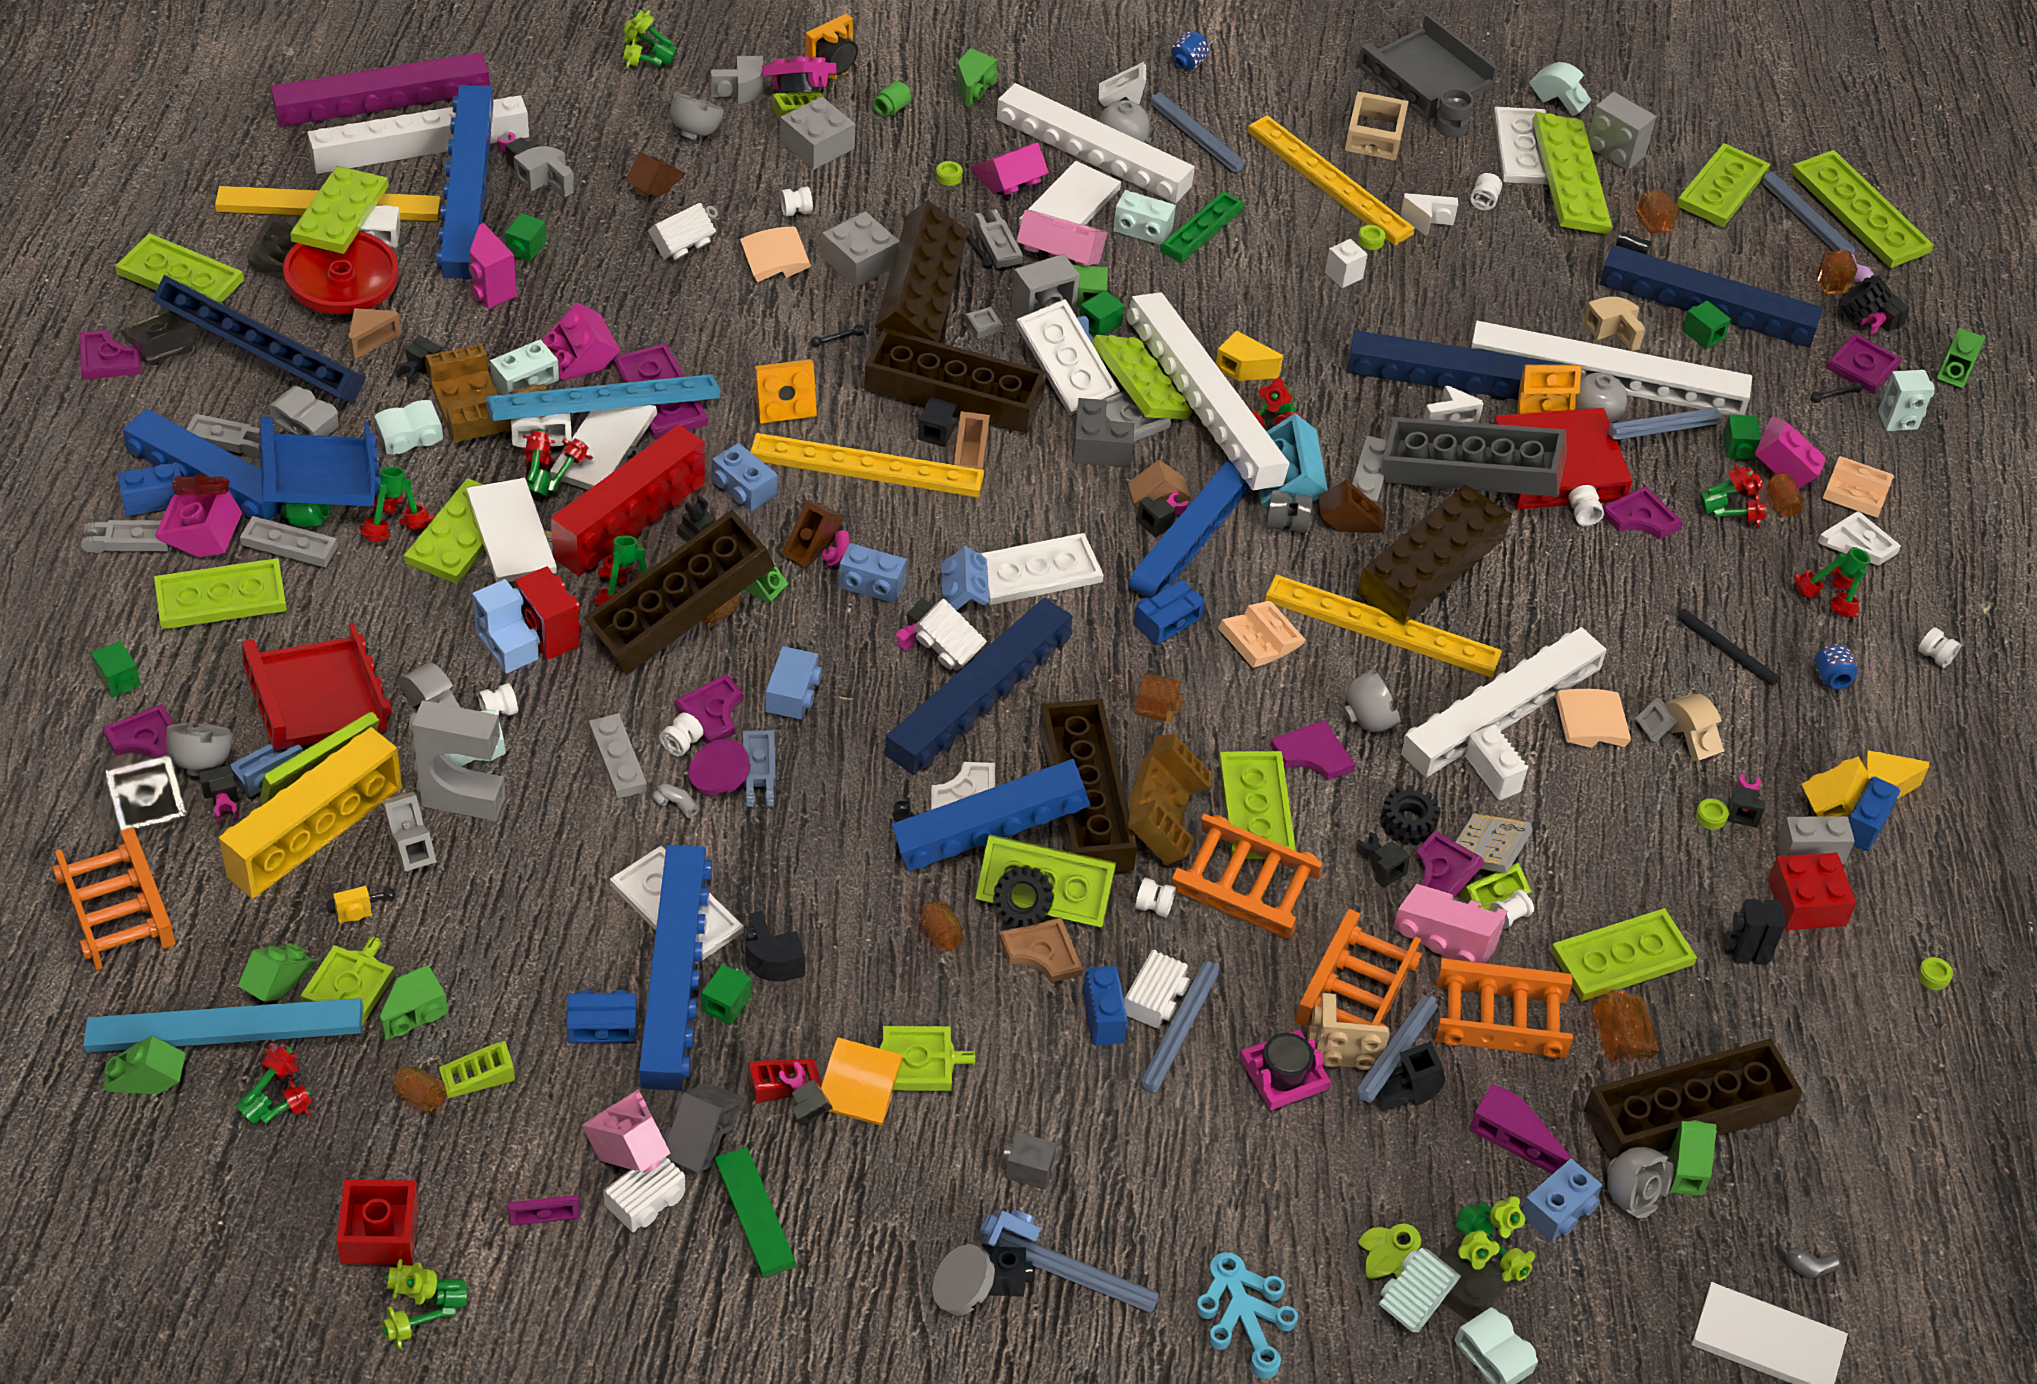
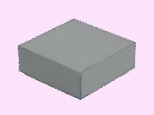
(984, 322)
(1656, 719)

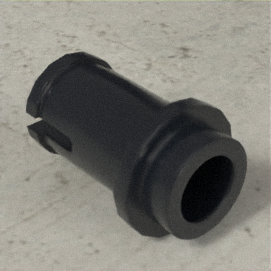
(1633, 242)

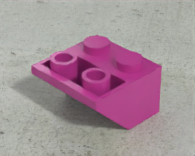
(581, 342)

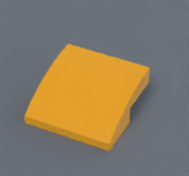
(1548, 388)
(861, 1080)

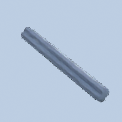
(1197, 132)
(1806, 213)
(1664, 423)
(1180, 1027)
(1401, 1041)
(1082, 1273)

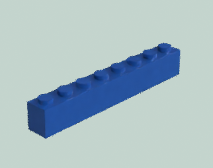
(466, 178)
(673, 968)

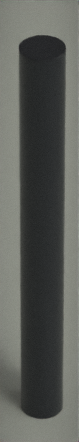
(1728, 647)

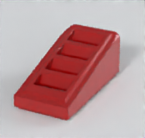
(770, 1069)

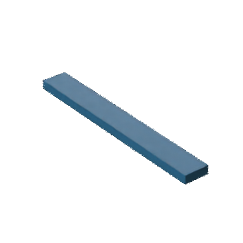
(602, 397)
(226, 1024)

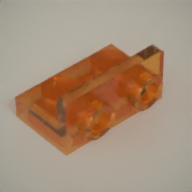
(1624, 1025)

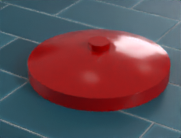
(341, 281)

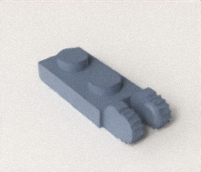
(762, 773)

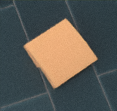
(775, 252)
(1858, 486)
(1261, 634)
(1592, 717)

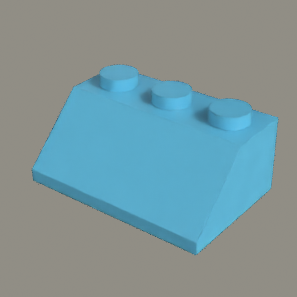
(1301, 448)

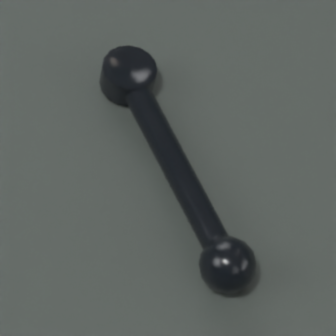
(987, 263)
(858, 331)
(1816, 397)
(388, 894)

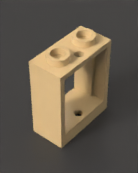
(1385, 142)

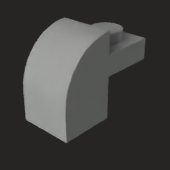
(744, 82)
(543, 166)
(428, 684)
(407, 832)

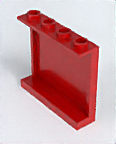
(1590, 458)
(314, 688)

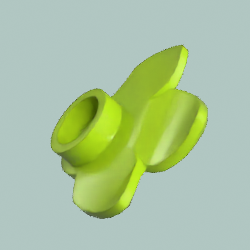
(1385, 1252)

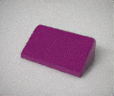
(543, 1210)

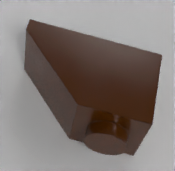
(652, 176)
(1350, 510)
(812, 533)

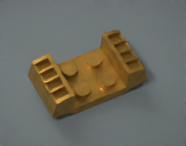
(461, 388)
(1162, 794)

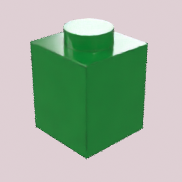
(526, 236)
(1103, 313)
(1706, 324)
(1741, 436)
(116, 669)
(726, 994)

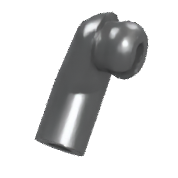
(1809, 1265)

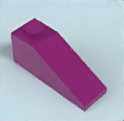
(1516, 1128)

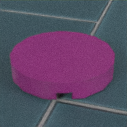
(719, 767)

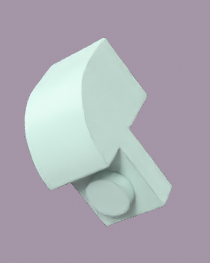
(1562, 81)

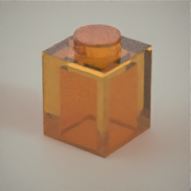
(1657, 211)
(1836, 271)
(1159, 697)

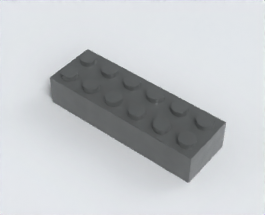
(1475, 455)

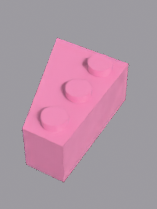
(1061, 237)
(1450, 926)
(627, 1135)

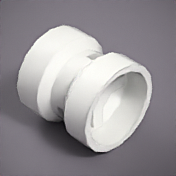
(1486, 191)
(796, 201)
(1586, 505)
(1939, 647)
(502, 700)
(678, 737)
(1148, 894)

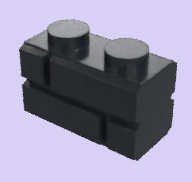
(1756, 931)

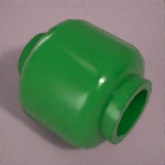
(305, 514)

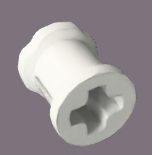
(1517, 906)

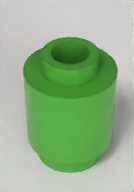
(892, 99)

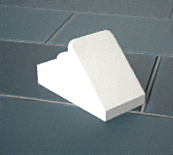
(1125, 84)
(1428, 209)
(1455, 407)

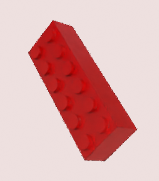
(628, 499)

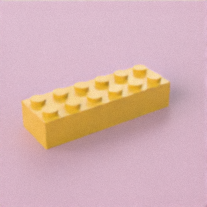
(310, 812)

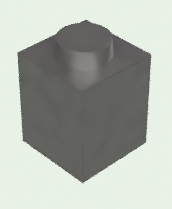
(1029, 1160)

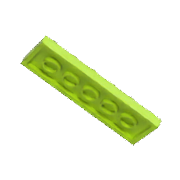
(1571, 173)
(1862, 208)

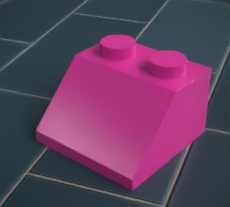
(1011, 169)
(491, 269)
(1789, 452)
(199, 523)

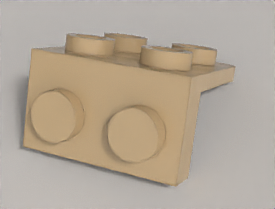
(1345, 1042)

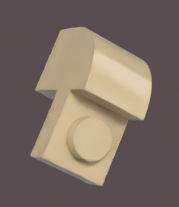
(1615, 316)
(1698, 721)

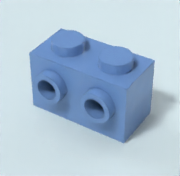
(744, 477)
(872, 573)
(793, 682)
(1562, 1200)

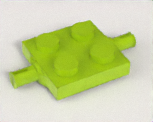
(351, 976)
(926, 1056)

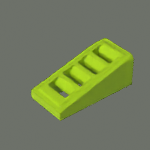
(786, 102)
(484, 1057)

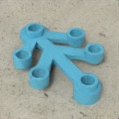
(1245, 1307)

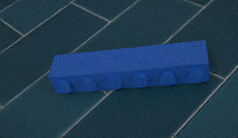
(166, 442)
(995, 811)

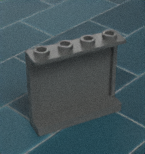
(1427, 64)

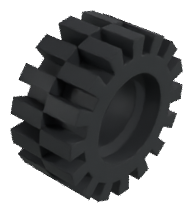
(1864, 298)
(1410, 801)
(1007, 907)

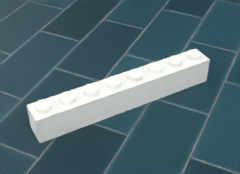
(405, 136)
(1095, 143)
(1503, 700)

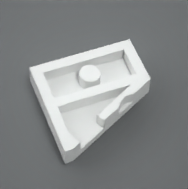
(1863, 534)

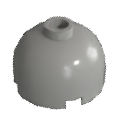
(694, 115)
(1127, 118)
(1605, 392)
(1370, 703)
(198, 747)
(1638, 1180)

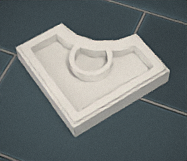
(971, 780)

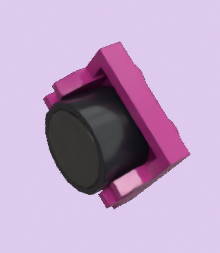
(799, 74)
(1285, 1068)

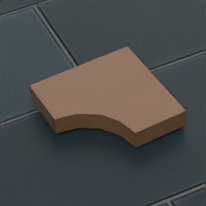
(1043, 947)

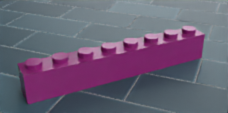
(377, 89)

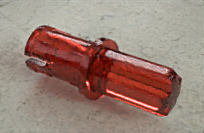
(200, 485)

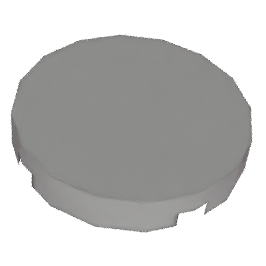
(963, 1279)

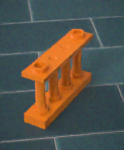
(146, 901)
(1247, 907)
(1339, 957)
(1504, 981)

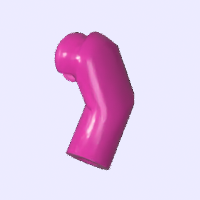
(836, 553)

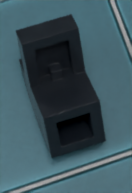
(770, 956)
(1415, 1080)

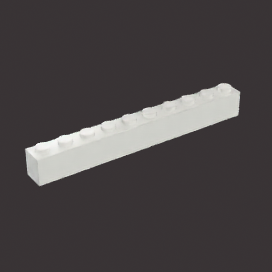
(1639, 373)
(1208, 391)

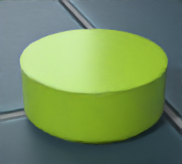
(949, 173)
(1371, 237)
(1712, 814)
(1935, 973)

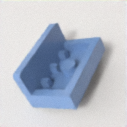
(965, 578)
(251, 769)
(1016, 1223)

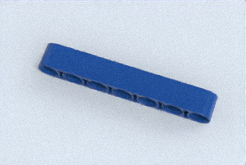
(1190, 532)

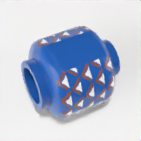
(1189, 50)
(1836, 666)

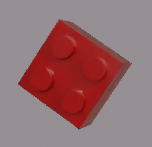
(550, 611)
(1812, 890)
(378, 1222)

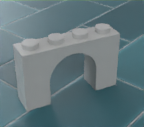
(443, 784)

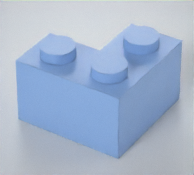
(503, 627)

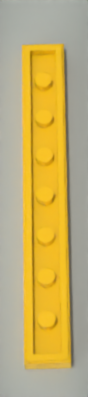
(1330, 179)
(297, 201)
(868, 465)
(1381, 626)

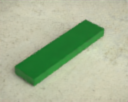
(1202, 227)
(755, 1212)

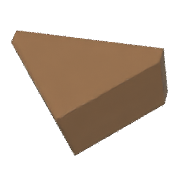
(372, 329)
(972, 440)
(1157, 482)

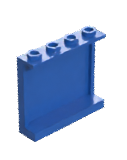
(318, 467)

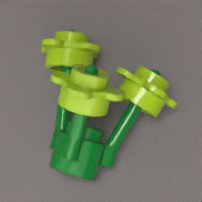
(635, 31)
(1480, 1246)
(420, 1285)

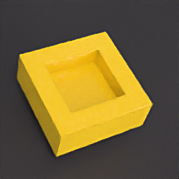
(352, 904)

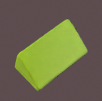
(1495, 887)

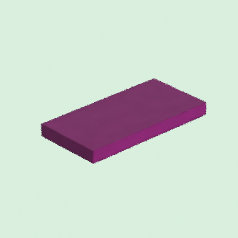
(656, 364)

